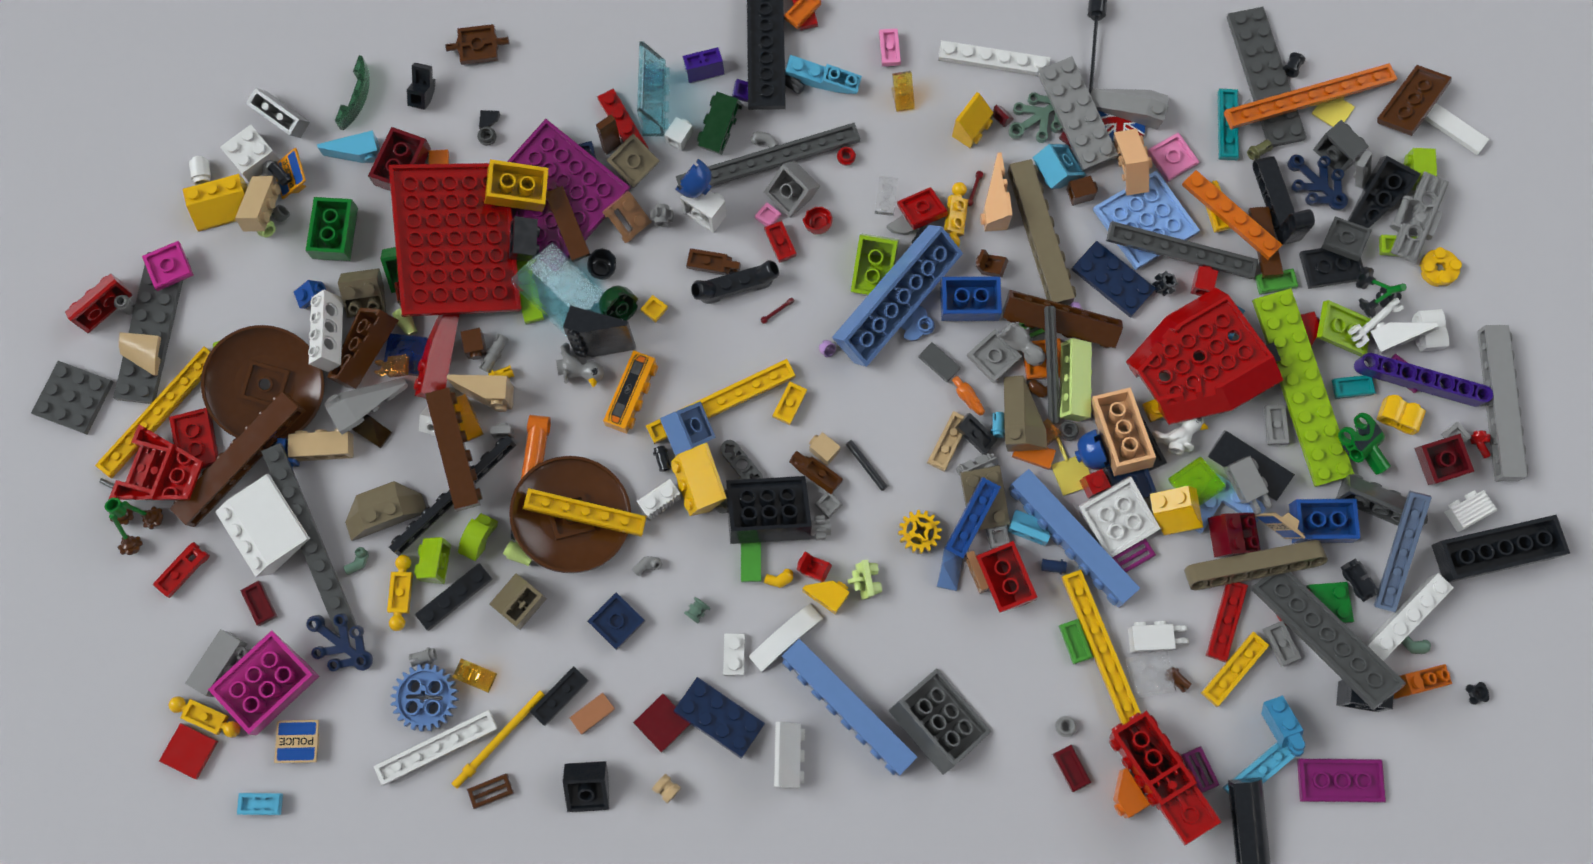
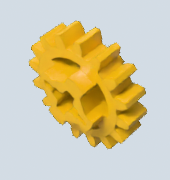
(927, 527)

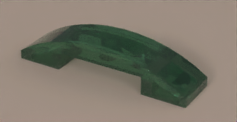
(349, 113)

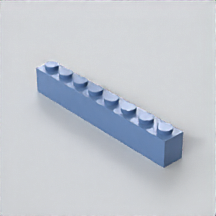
(1073, 538)
(849, 707)

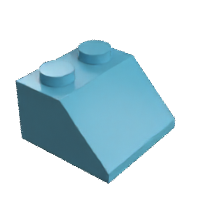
(1058, 165)

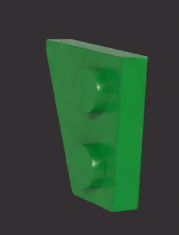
(1336, 598)

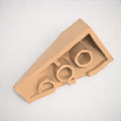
(997, 207)

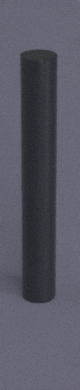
(866, 465)

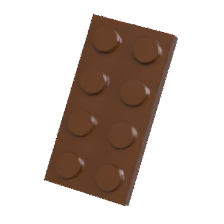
(1414, 100)

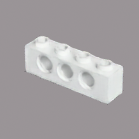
(325, 331)

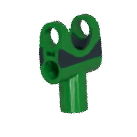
(1365, 443)

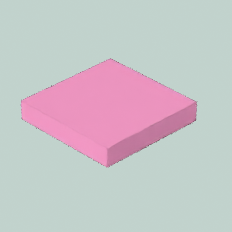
(1172, 157)

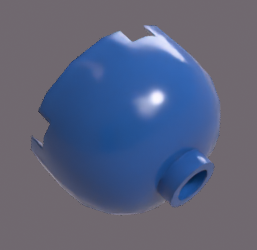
(696, 181)
(1092, 451)

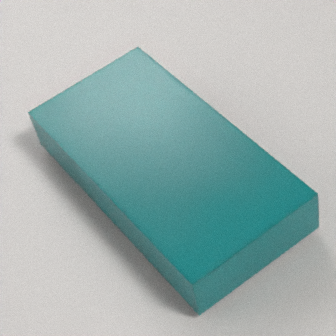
(1353, 386)

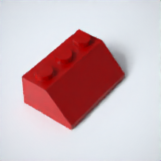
(97, 303)
(1006, 577)

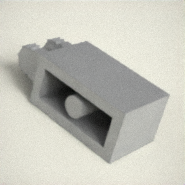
(1248, 483)

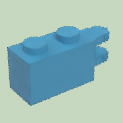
(1284, 725)

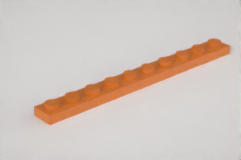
(1309, 96)

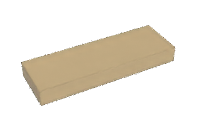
(947, 443)

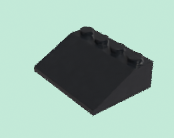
(597, 333)
(768, 510)

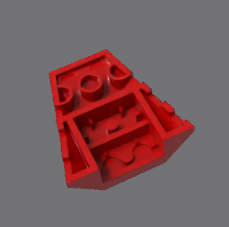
(158, 471)

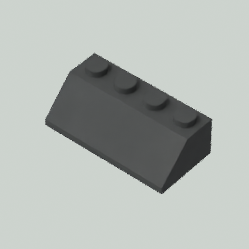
(1373, 498)

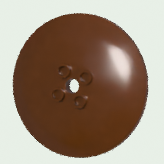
(246, 357)
(562, 543)

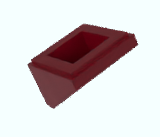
(1002, 115)

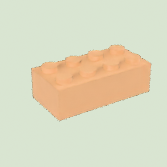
(1122, 431)

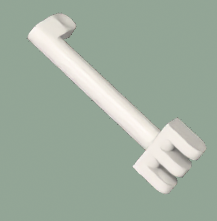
(1362, 331)

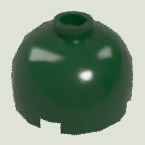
(618, 303)

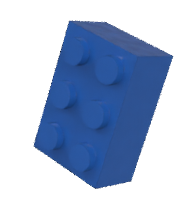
(970, 298)
(1326, 520)

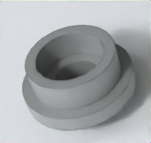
(1072, 726)

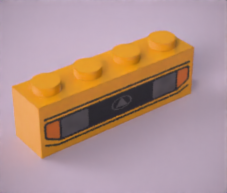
(630, 392)

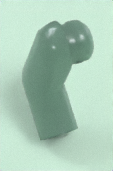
(359, 562)

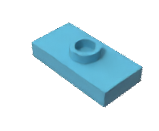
(259, 803)

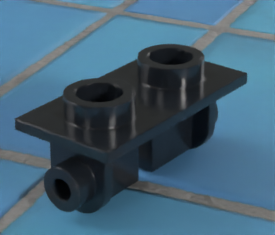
(1362, 588)

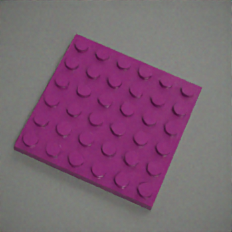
(585, 181)

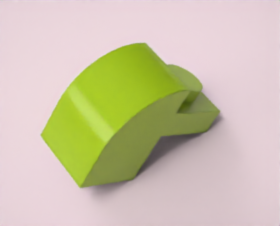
(475, 536)

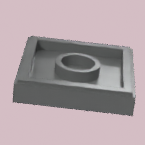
(1346, 238)

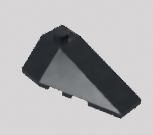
(1383, 190)

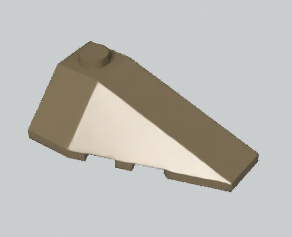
(1022, 420)

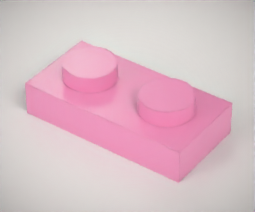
(889, 47)

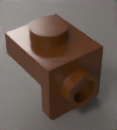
(991, 264)

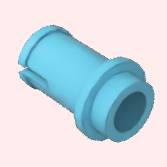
(998, 425)

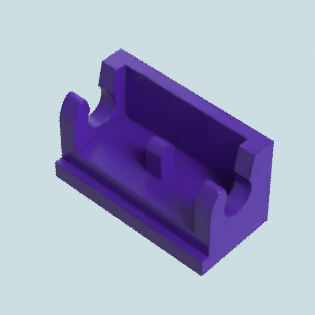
(703, 65)

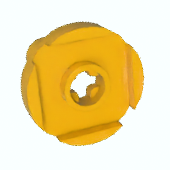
(1445, 258)

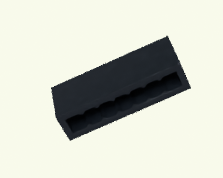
(1231, 449)
(1249, 821)

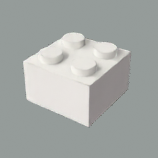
(249, 152)
(706, 209)

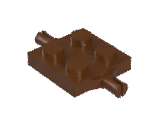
(477, 44)

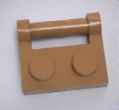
(632, 214)

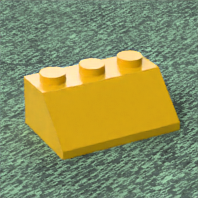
(215, 201)
(698, 480)

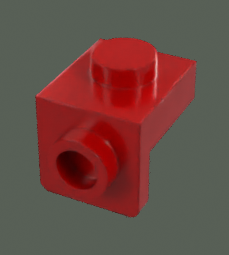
(813, 567)

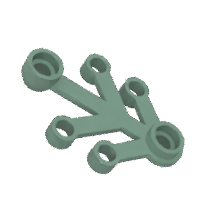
(1040, 114)

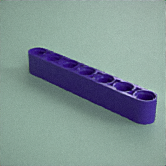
(1432, 379)

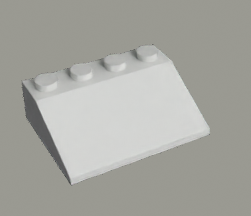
(262, 526)

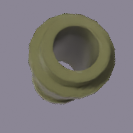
(1256, 151)

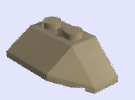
(382, 509)

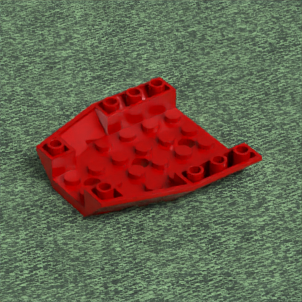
(1227, 375)

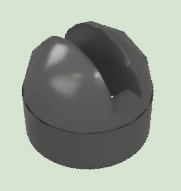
(280, 213)

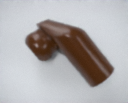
(1037, 388)

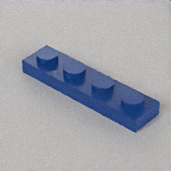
(972, 517)

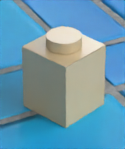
(824, 448)

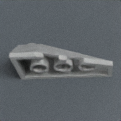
(1138, 106)
(350, 406)

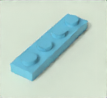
(1266, 764)

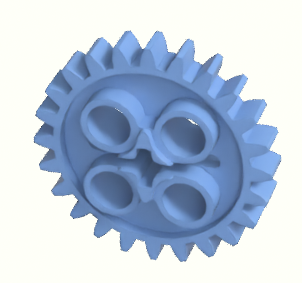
(426, 679)

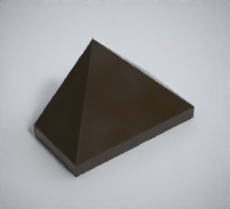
(373, 431)

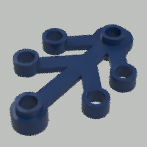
(1319, 184)
(342, 643)

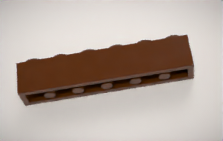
(1069, 320)
(453, 450)

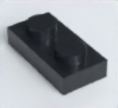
(976, 433)

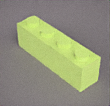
(1075, 380)

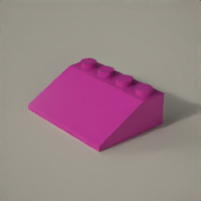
(263, 683)

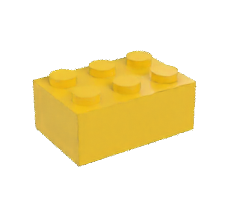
(516, 185)

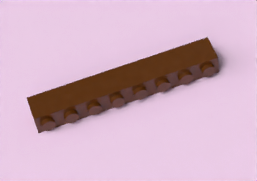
(238, 458)

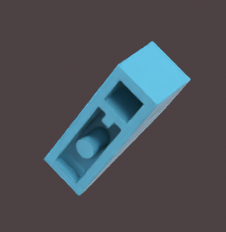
(357, 148)

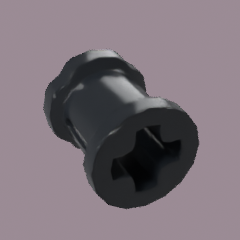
(1293, 65)

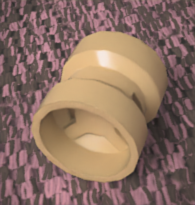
(666, 788)

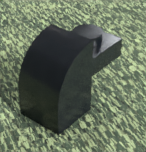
(422, 86)

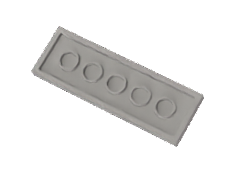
(1077, 113)

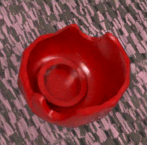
(818, 220)

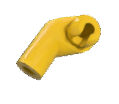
(780, 580)

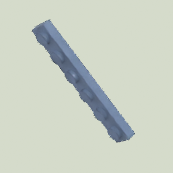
(1402, 551)

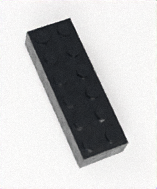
(1500, 548)

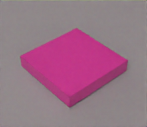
(167, 265)

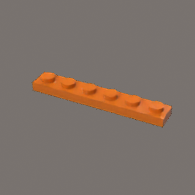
(1232, 215)

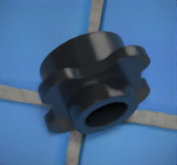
(1483, 693)

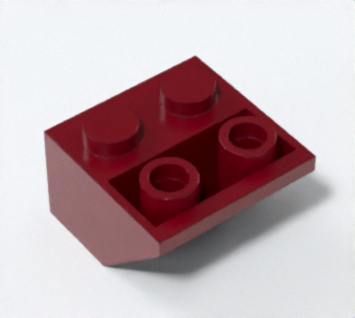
(1233, 534)

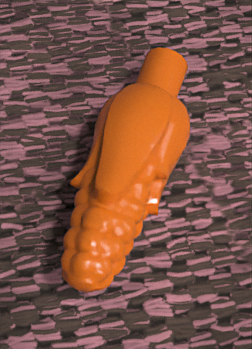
(968, 395)

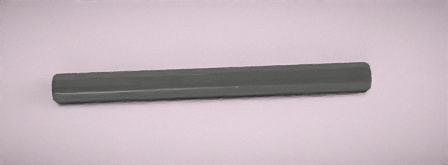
(1052, 364)

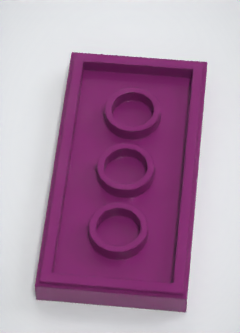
(1341, 780)

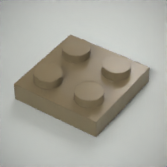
(633, 160)

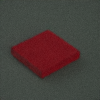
(661, 723)

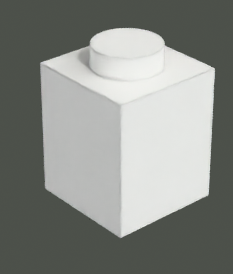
(679, 133)

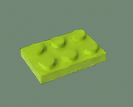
(1335, 323)

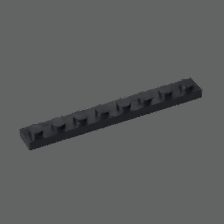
(444, 501)

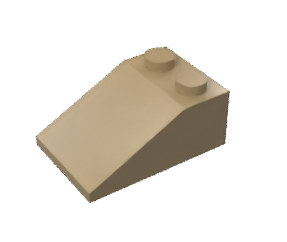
(487, 389)

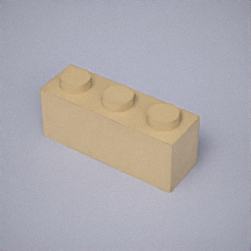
(258, 203)
(320, 445)

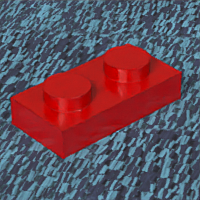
(780, 241)

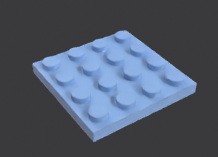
(1151, 211)

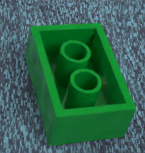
(331, 229)

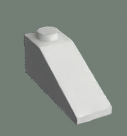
(1395, 334)

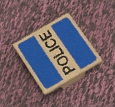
(1284, 526)
(296, 741)

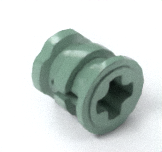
(697, 610)

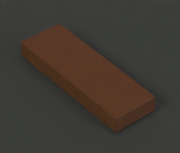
(608, 134)

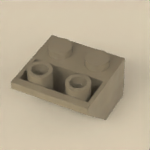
(362, 290)
(518, 601)

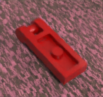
(180, 570)

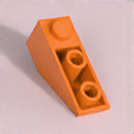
(1424, 680)

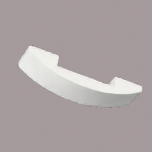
(785, 637)

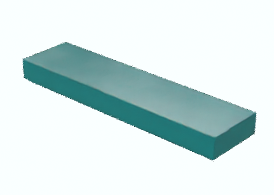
(1227, 138)

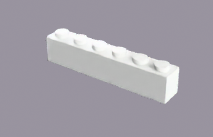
(1409, 615)

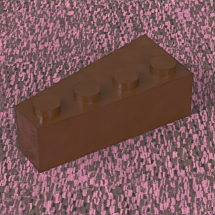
(362, 346)

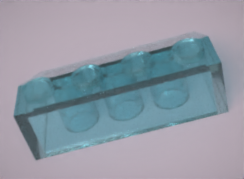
(652, 92)
(556, 283)

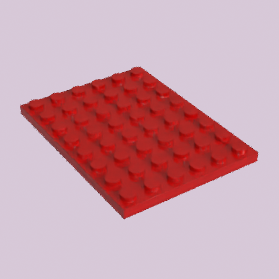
(450, 241)

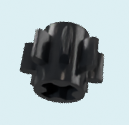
(1165, 283)

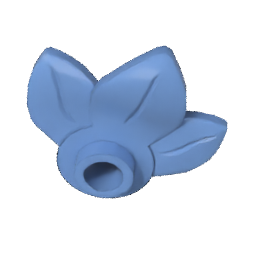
(914, 322)

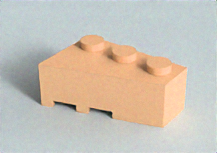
(1133, 160)

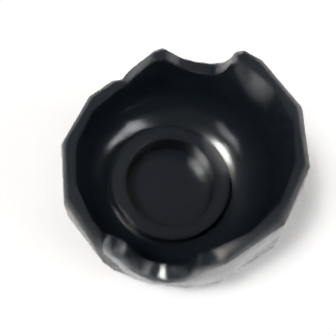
(601, 264)

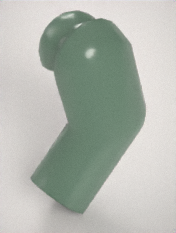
(1416, 647)

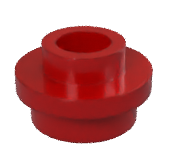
(846, 151)

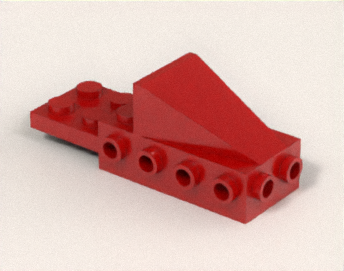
(1163, 776)

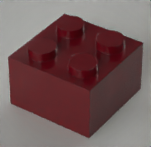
(1444, 459)

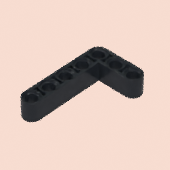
(1287, 223)

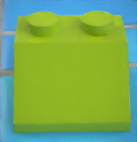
(433, 560)

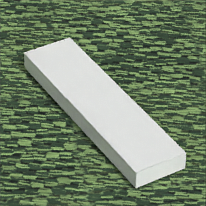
(1456, 129)

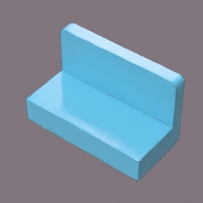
(1027, 528)

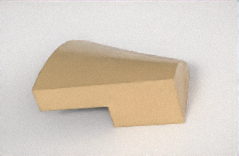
(141, 350)

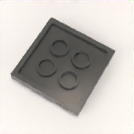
(72, 397)

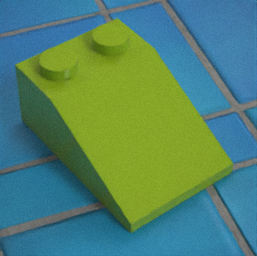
(873, 261)

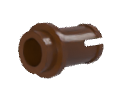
(1179, 680)

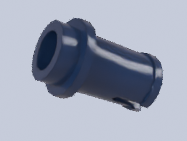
(1054, 566)

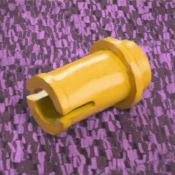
(506, 371)

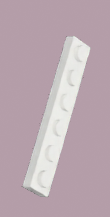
(992, 58)
(435, 747)

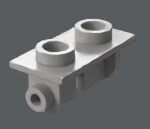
(982, 461)

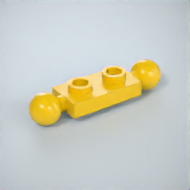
(956, 212)
(400, 592)
(204, 716)

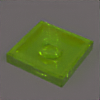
(1198, 476)

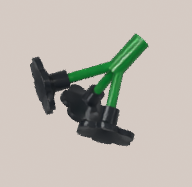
(1385, 296)

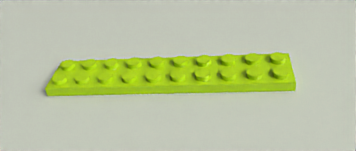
(1303, 388)

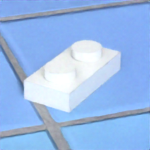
(734, 654)

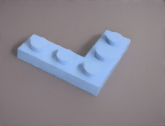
(1228, 497)

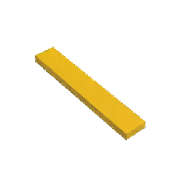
(584, 512)

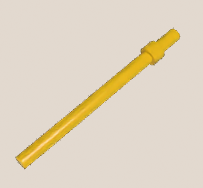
(470, 769)

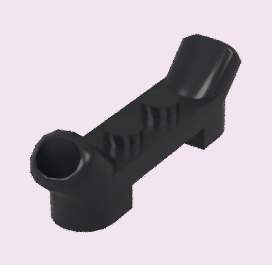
(756, 277)

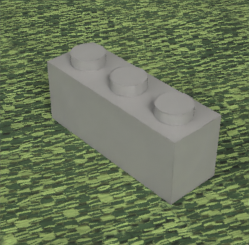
(278, 113)
(216, 661)

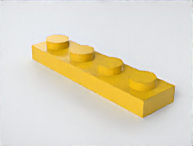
(1234, 669)

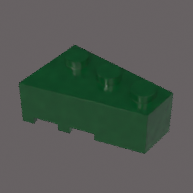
(719, 122)

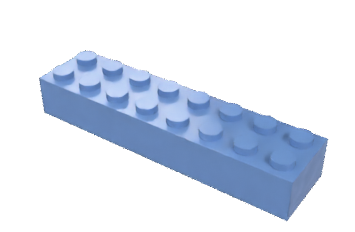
(897, 295)

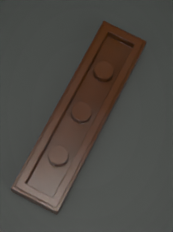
(567, 224)
(1270, 268)

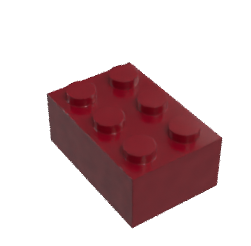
(397, 149)

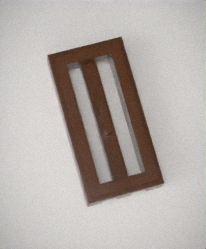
(507, 784)

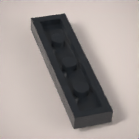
(453, 597)

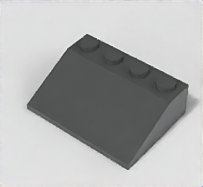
(939, 721)

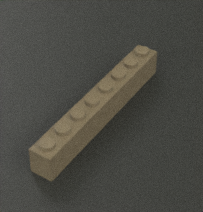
(1040, 232)

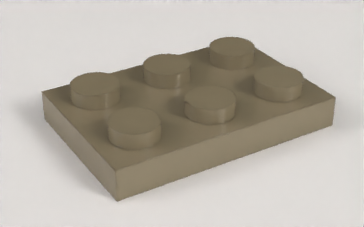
(998, 511)

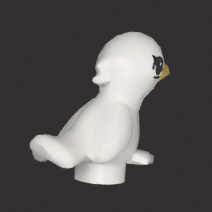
(1180, 438)

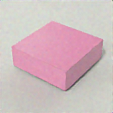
(767, 215)

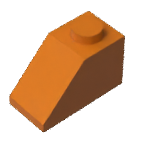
(1128, 795)

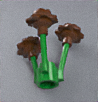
(121, 513)

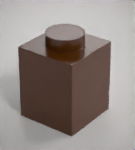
(1082, 190)
(473, 343)

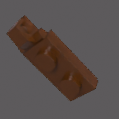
(711, 262)
(816, 472)

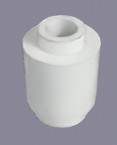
(199, 170)

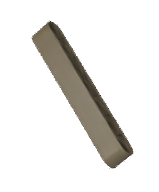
(1255, 565)

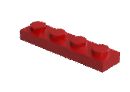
(613, 106)

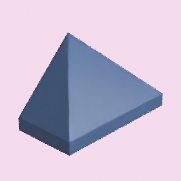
(949, 571)

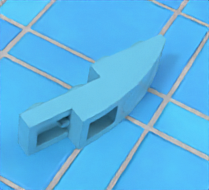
(821, 77)

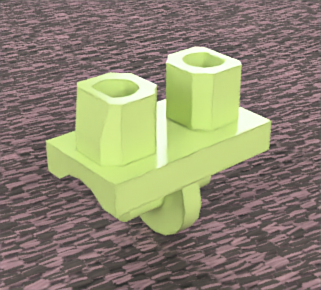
(863, 581)

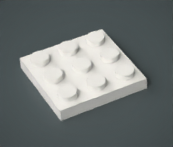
(1119, 517)

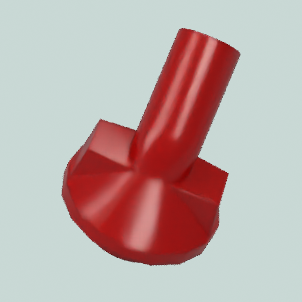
(1480, 438)

